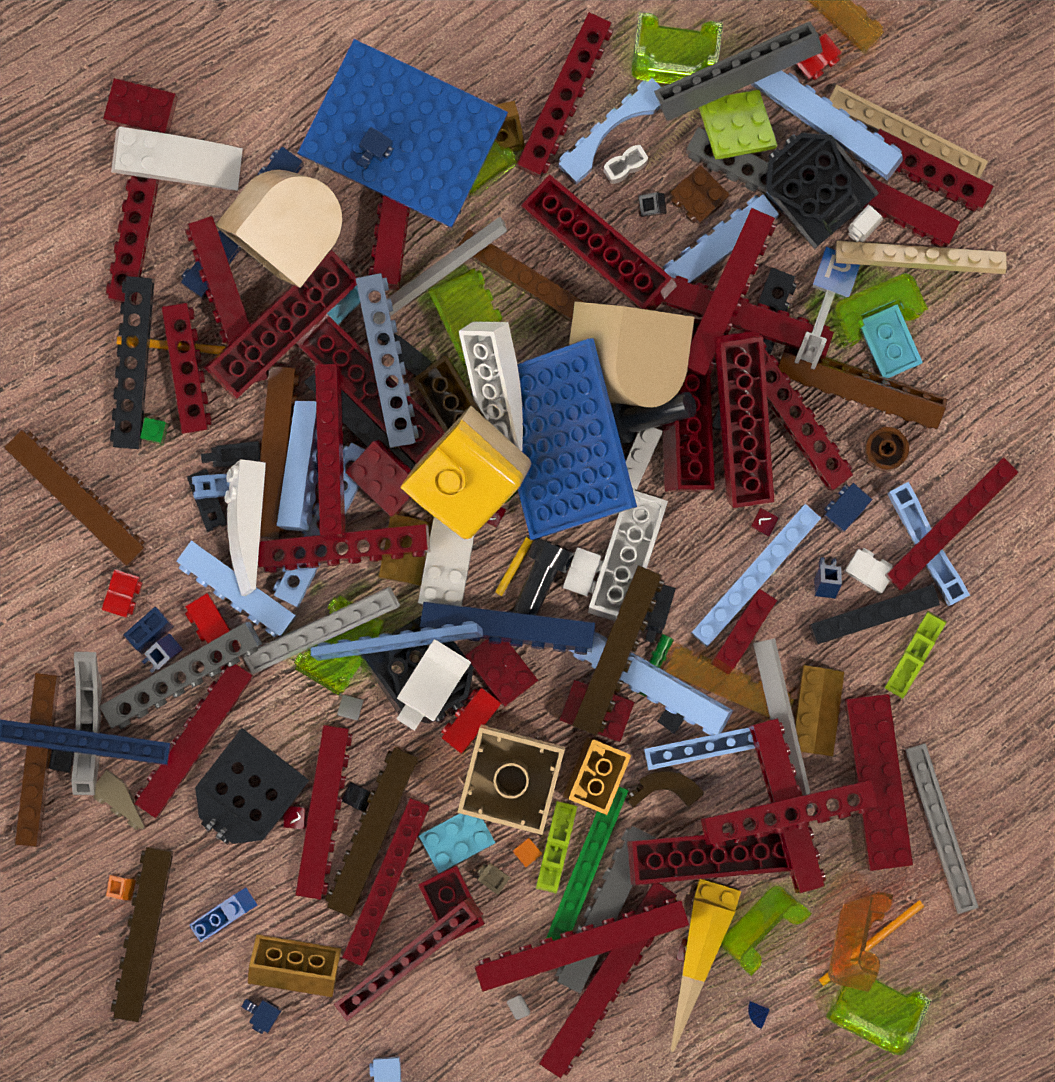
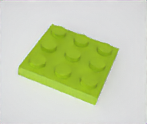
(738, 125)

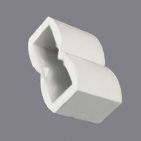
(630, 162)
(864, 224)
(869, 570)
(582, 572)

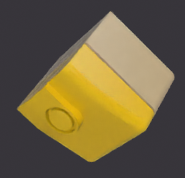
(467, 474)

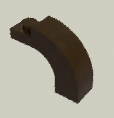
(680, 784)

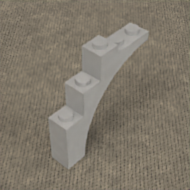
(87, 719)

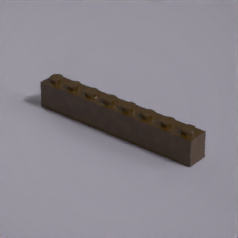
(617, 651)
(372, 832)
(143, 934)

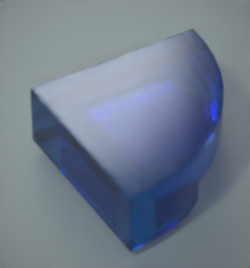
(757, 1013)

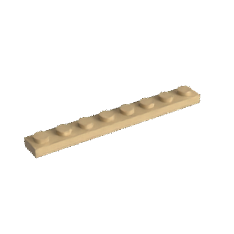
(880, 118)
(921, 257)

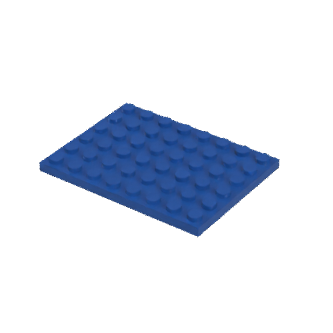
(434, 128)
(571, 443)

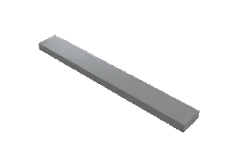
(444, 266)
(322, 630)
(779, 705)
(941, 828)

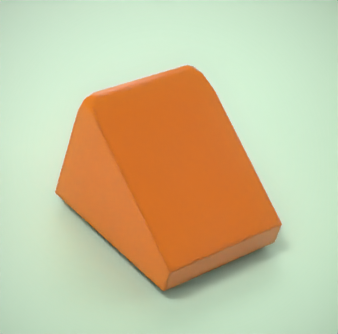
(527, 852)
(120, 888)

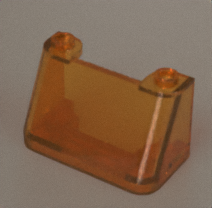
(849, 961)

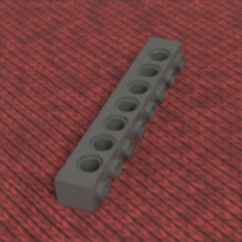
(734, 173)
(114, 708)

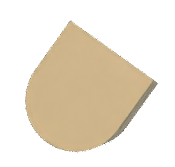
(284, 223)
(638, 350)
(511, 779)

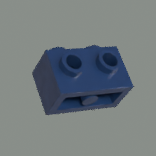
(847, 507)

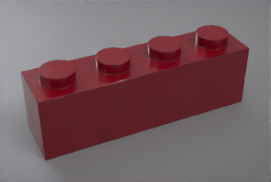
(744, 631)

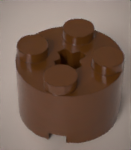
(896, 442)

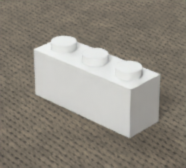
(641, 454)

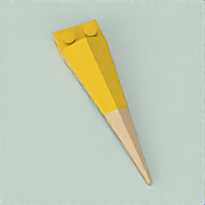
(710, 919)

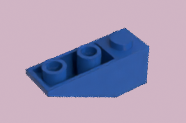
(223, 914)

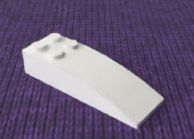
(176, 158)
(494, 376)
(244, 520)
(629, 547)
(445, 566)

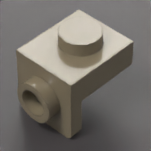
(492, 877)

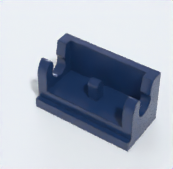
(148, 630)

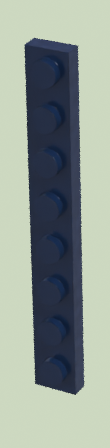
(84, 742)

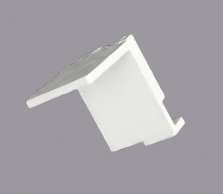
(431, 684)

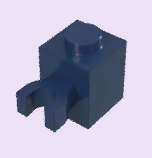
(375, 146)
(827, 579)
(162, 652)
(264, 1015)

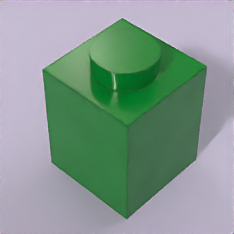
(154, 431)

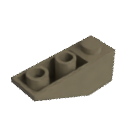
(117, 794)

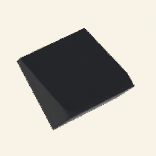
(652, 204)
(356, 797)

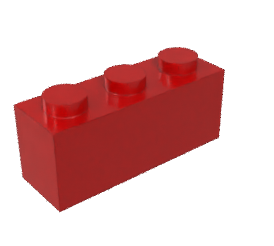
(209, 622)
(469, 719)

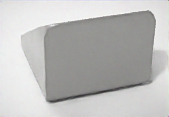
(350, 707)
(518, 1007)

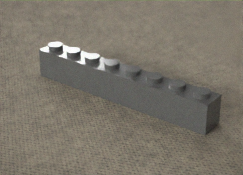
(738, 71)
(607, 905)

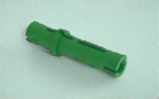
(660, 653)

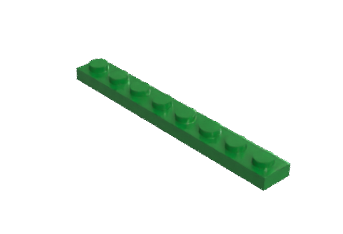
(586, 867)

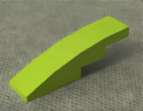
(915, 654)
(556, 847)

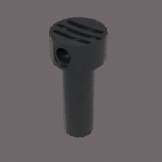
(638, 418)
(548, 560)

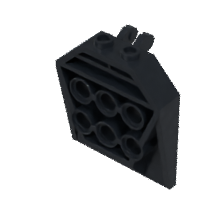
(829, 215)
(392, 683)
(219, 811)

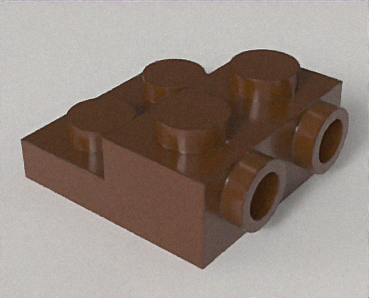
(699, 195)

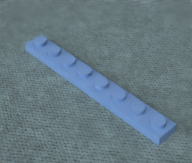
(391, 642)

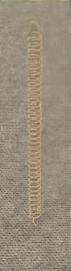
(673, 136)

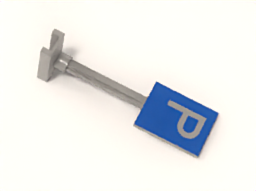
(834, 280)

